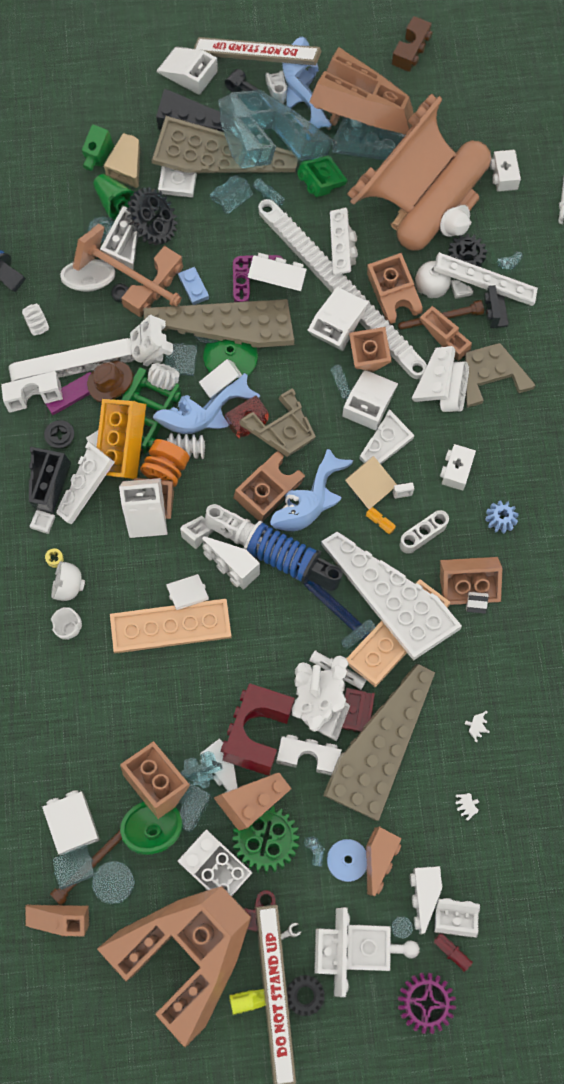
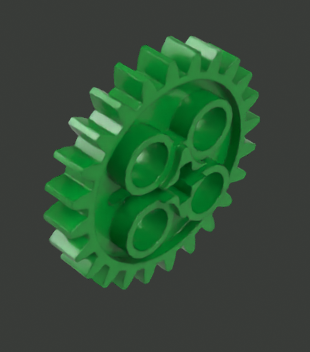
(283, 843)

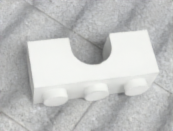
(17, 392)
(292, 749)

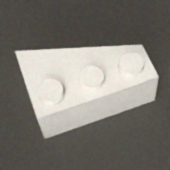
(121, 240)

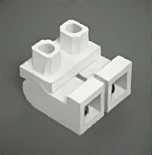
(150, 342)

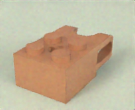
(397, 290)
(271, 483)

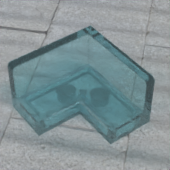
(194, 803)

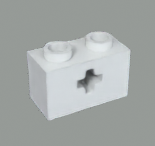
(505, 170)
(461, 457)

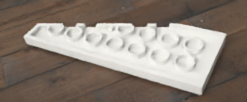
(406, 609)

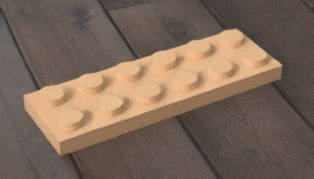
(170, 626)
(381, 650)

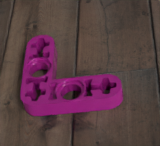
(243, 273)

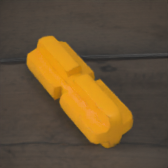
(383, 523)

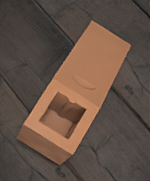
(379, 854)
(58, 919)

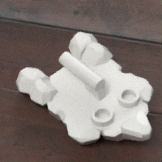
(319, 692)

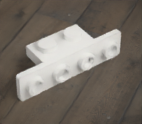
(343, 242)
(332, 952)

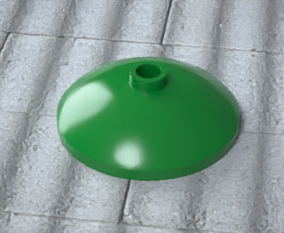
(243, 356)
(141, 824)

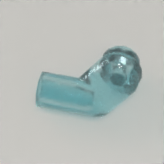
(317, 849)

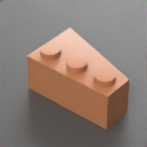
(252, 800)

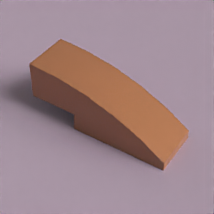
(445, 332)

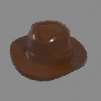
(109, 380)

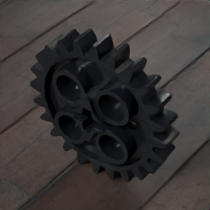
(161, 223)

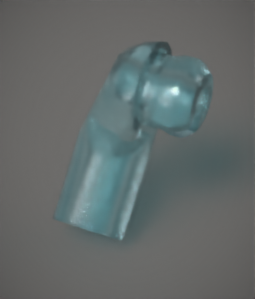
(510, 262)

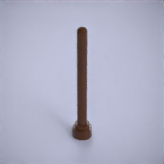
(475, 308)
(60, 895)

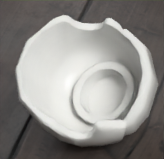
(66, 623)

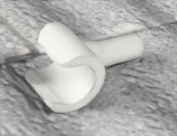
(287, 933)

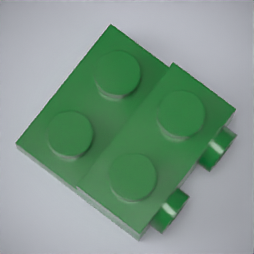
(321, 175)

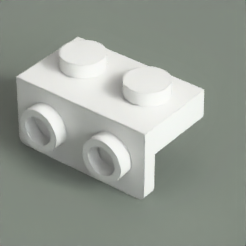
(456, 917)

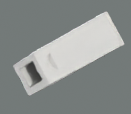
(227, 775)
(427, 890)

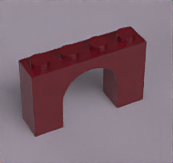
(240, 748)

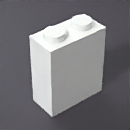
(70, 822)

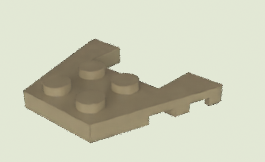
(491, 365)
(286, 433)

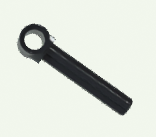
(237, 81)

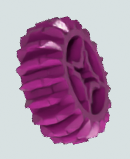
(425, 1013)

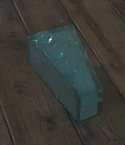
(364, 140)

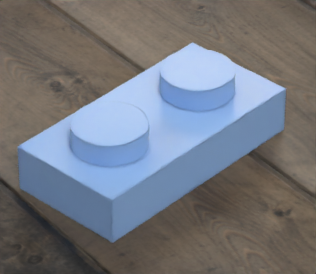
(193, 286)

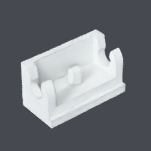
(220, 378)

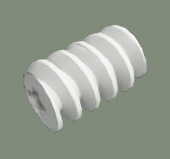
(190, 446)

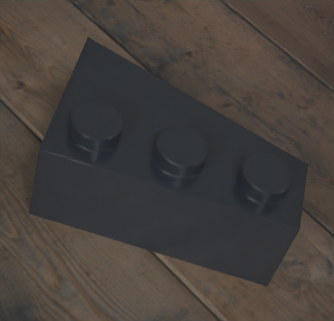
(47, 478)

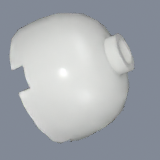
(431, 282)
(67, 582)

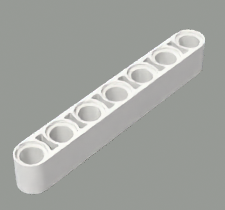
(73, 361)

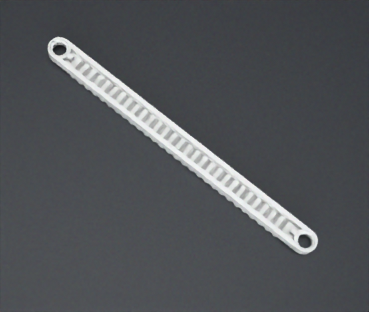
(323, 269)

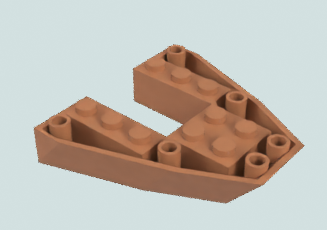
(361, 95)
(209, 930)

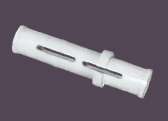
(325, 663)

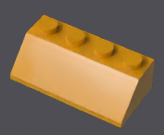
(121, 435)

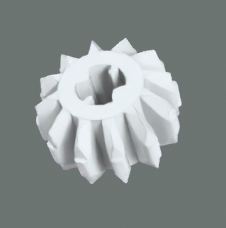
(35, 319)
(163, 376)

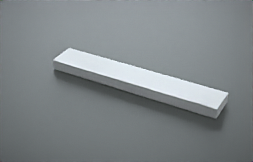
(484, 278)

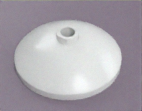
(90, 278)

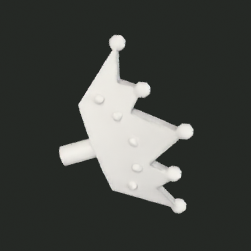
(477, 726)

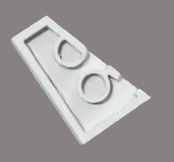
(437, 376)
(387, 439)

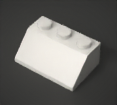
(277, 272)

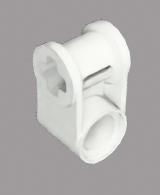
(277, 86)

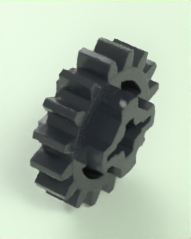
(466, 248)

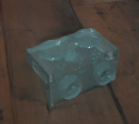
(232, 193)

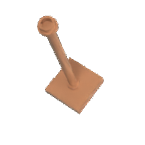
(89, 248)

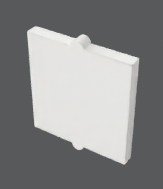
(187, 592)

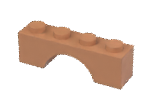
(139, 297)

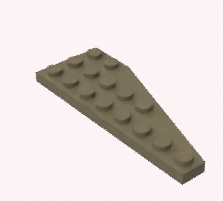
(206, 150)
(248, 322)
(373, 758)

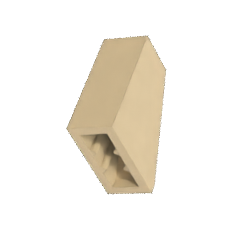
(125, 161)

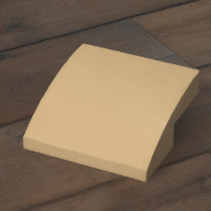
(370, 482)

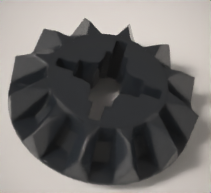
(52, 430)

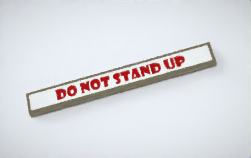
(259, 51)
(275, 995)

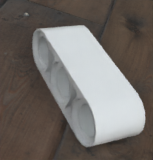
(457, 388)
(428, 524)

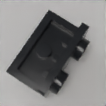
(496, 308)

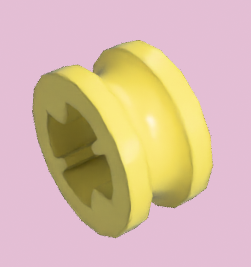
(53, 552)

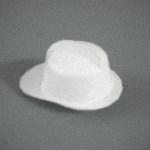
(455, 221)

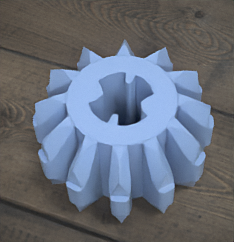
(505, 523)

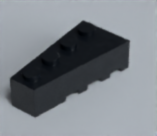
(187, 110)

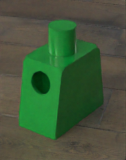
(97, 147)

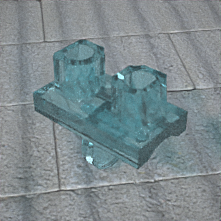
(201, 773)

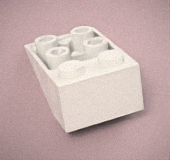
(189, 68)
(338, 318)
(369, 399)
(143, 507)
(232, 560)
(214, 864)

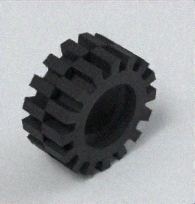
(318, 991)

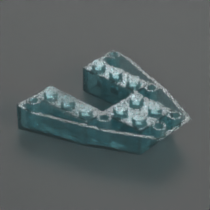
(250, 112)

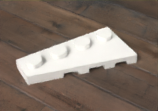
(88, 477)

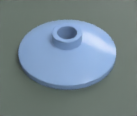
(339, 867)

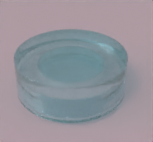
(402, 927)

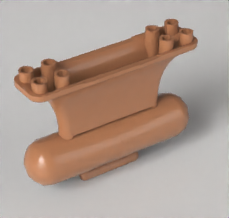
(425, 177)

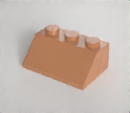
(470, 575)
(155, 779)

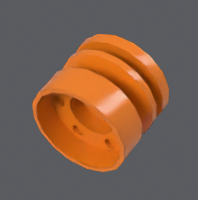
(165, 461)

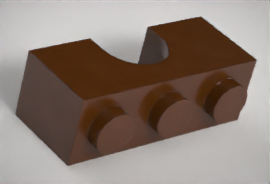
(407, 54)

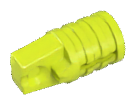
(247, 1001)

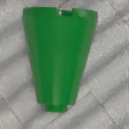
(112, 194)

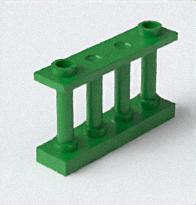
(133, 394)

